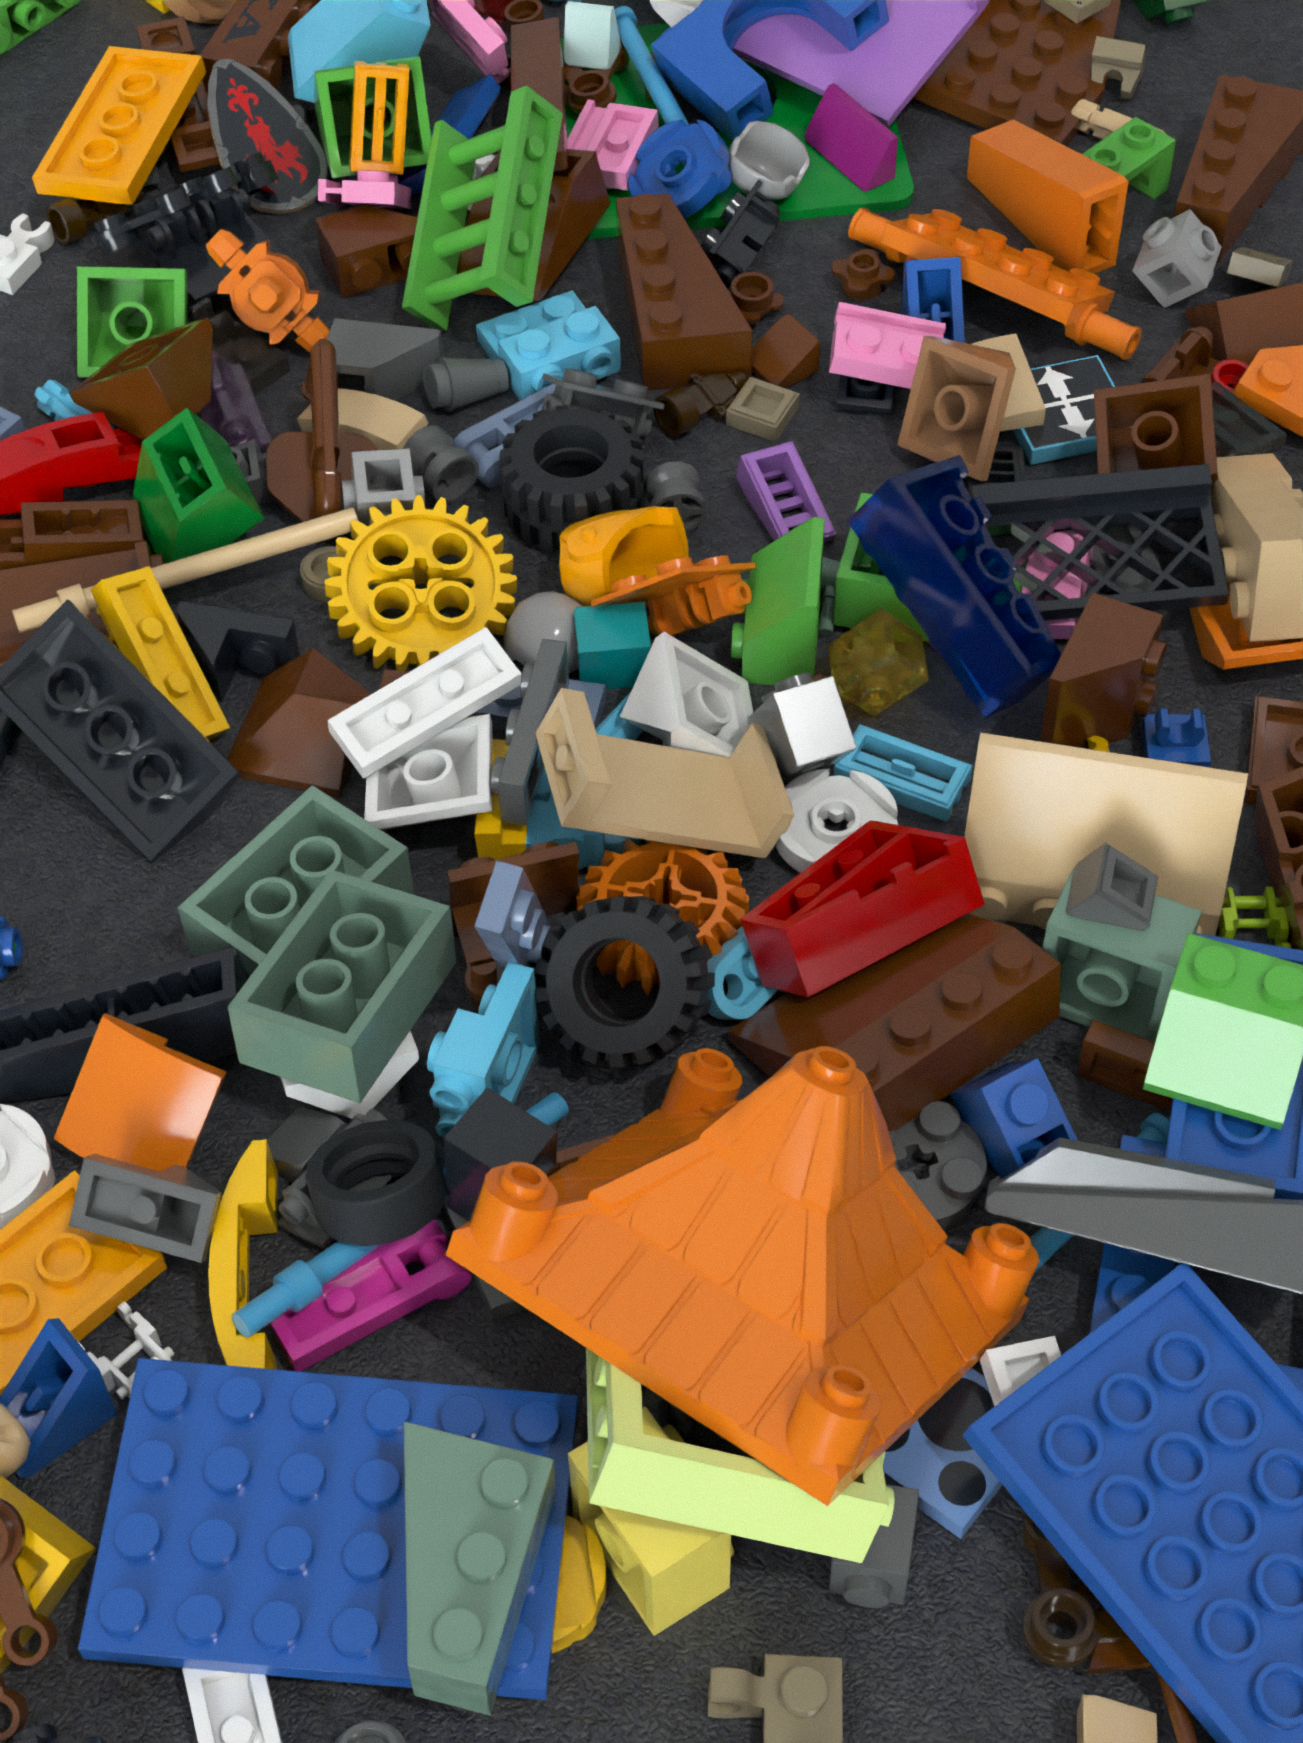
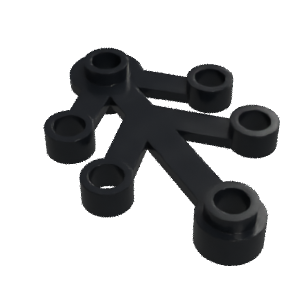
(119, 232)

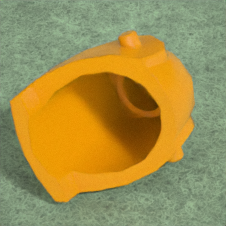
(618, 547)

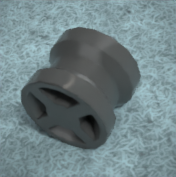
(678, 487)

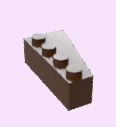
(1241, 154)

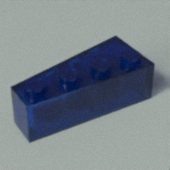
(958, 583)

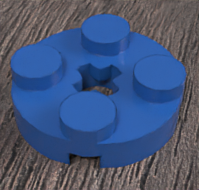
(698, 150)

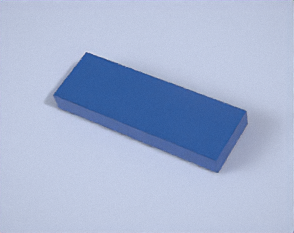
(462, 113)

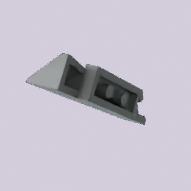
(1160, 1209)

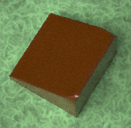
(786, 353)

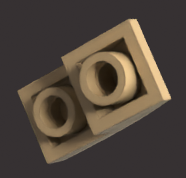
(374, 417)

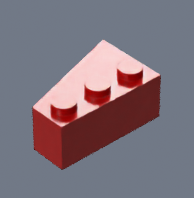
(860, 905)

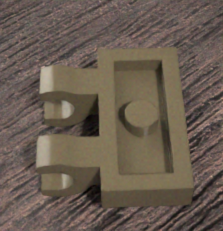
(793, 1697)

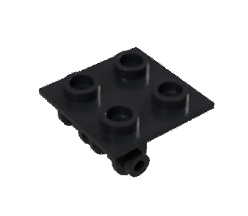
(182, 238)

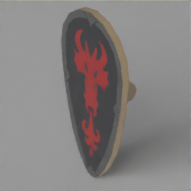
(254, 117)

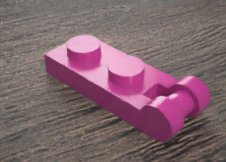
(370, 1297)

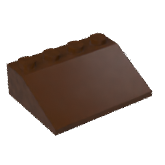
(918, 1015)

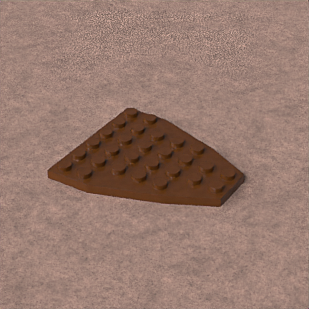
(1022, 66)

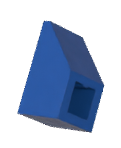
(1013, 1113)

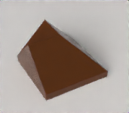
(287, 727)

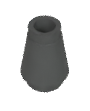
(462, 381)

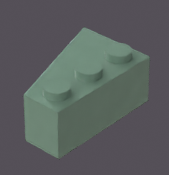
(469, 1559)

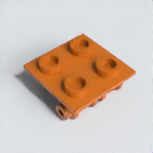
(685, 594)

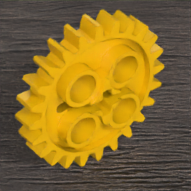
(419, 539)

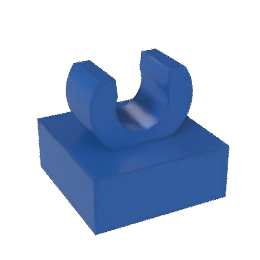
(1176, 737)

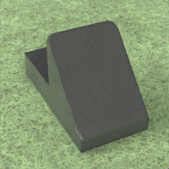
(146, 1207)

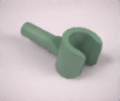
(828, 586)

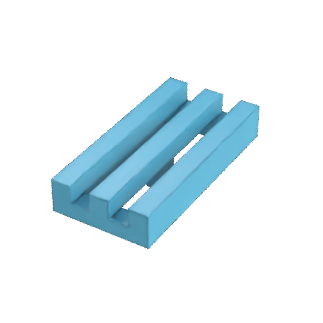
(899, 776)

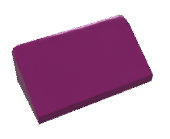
(853, 140)

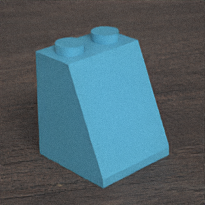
(351, 31)

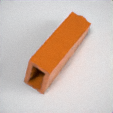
(1051, 194)

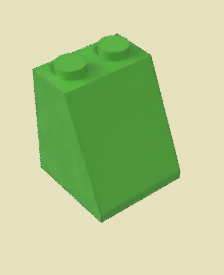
(334, 114)

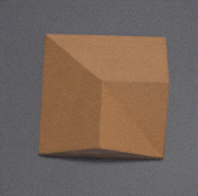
(957, 403)

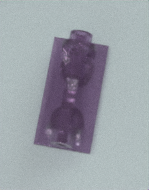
(233, 406)

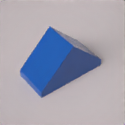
(935, 293)
(56, 1396)

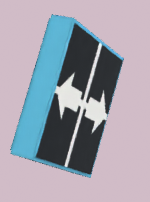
(1070, 410)

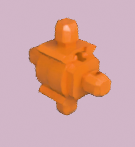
(267, 290)

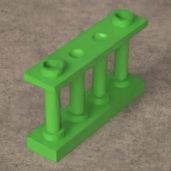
(516, 217)

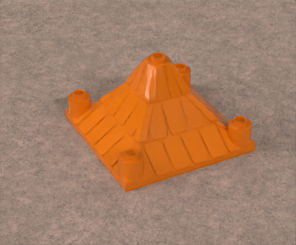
(757, 1265)

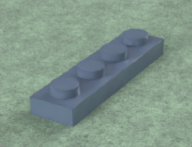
(513, 919)

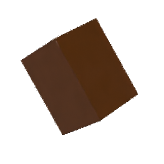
(1252, 322)

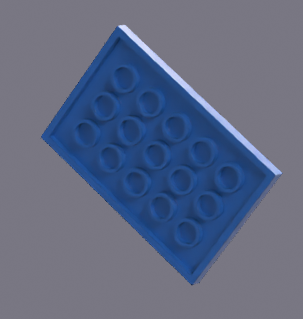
(1176, 1494)
(270, 1522)

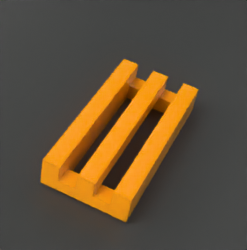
(380, 72)

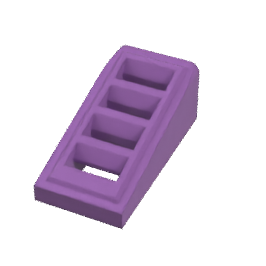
(786, 463)

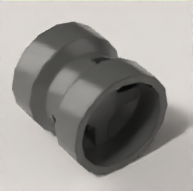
(443, 466)

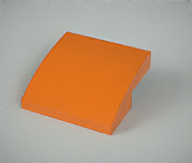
(138, 1099)

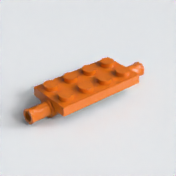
(1014, 274)

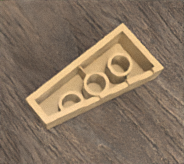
(1261, 544)

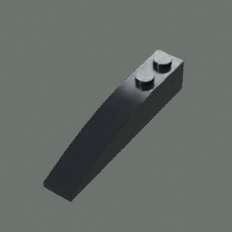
(181, 1001)

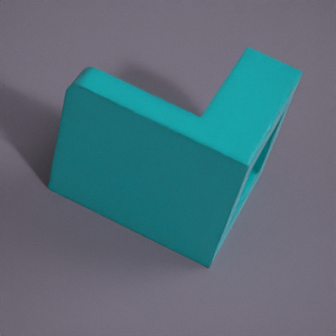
(612, 643)

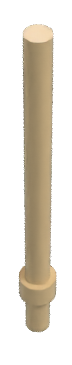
(201, 564)

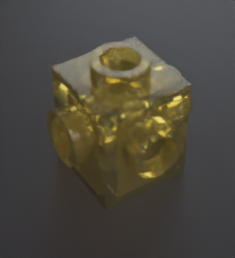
(878, 662)

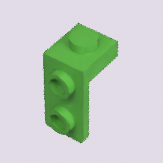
(1138, 154)

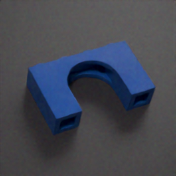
(706, 72)

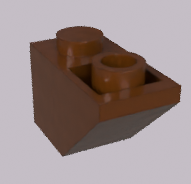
(365, 247)

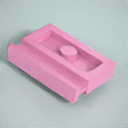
(478, 38)
(615, 137)
(371, 189)
(878, 344)

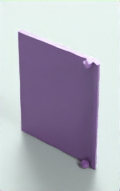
(880, 71)

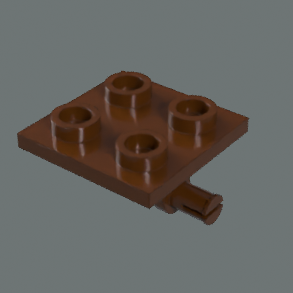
(554, 877)

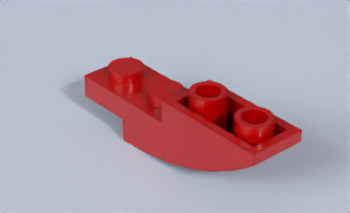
(64, 455)

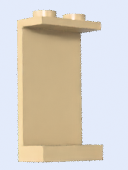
(662, 790)

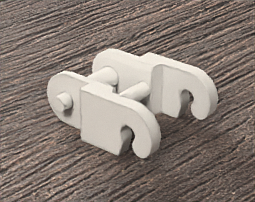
(146, 1339)

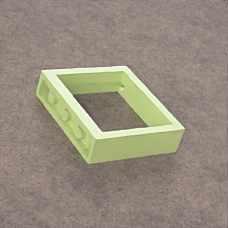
(714, 1486)

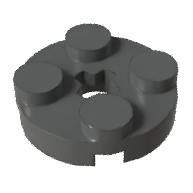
(955, 1160)

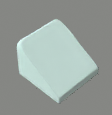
(590, 36)

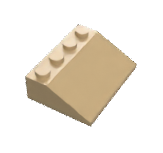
(1052, 805)

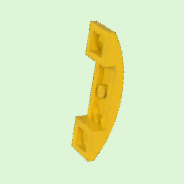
(245, 1210)

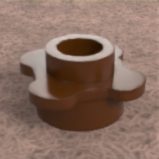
(863, 274)
(755, 296)

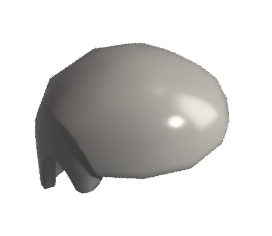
(767, 155)
(538, 617)

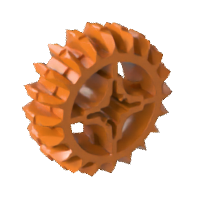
(675, 876)

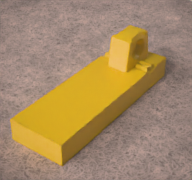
(153, 641)

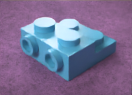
(548, 340)
(486, 1047)

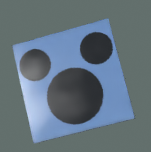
(941, 1463)

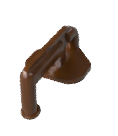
(308, 467)

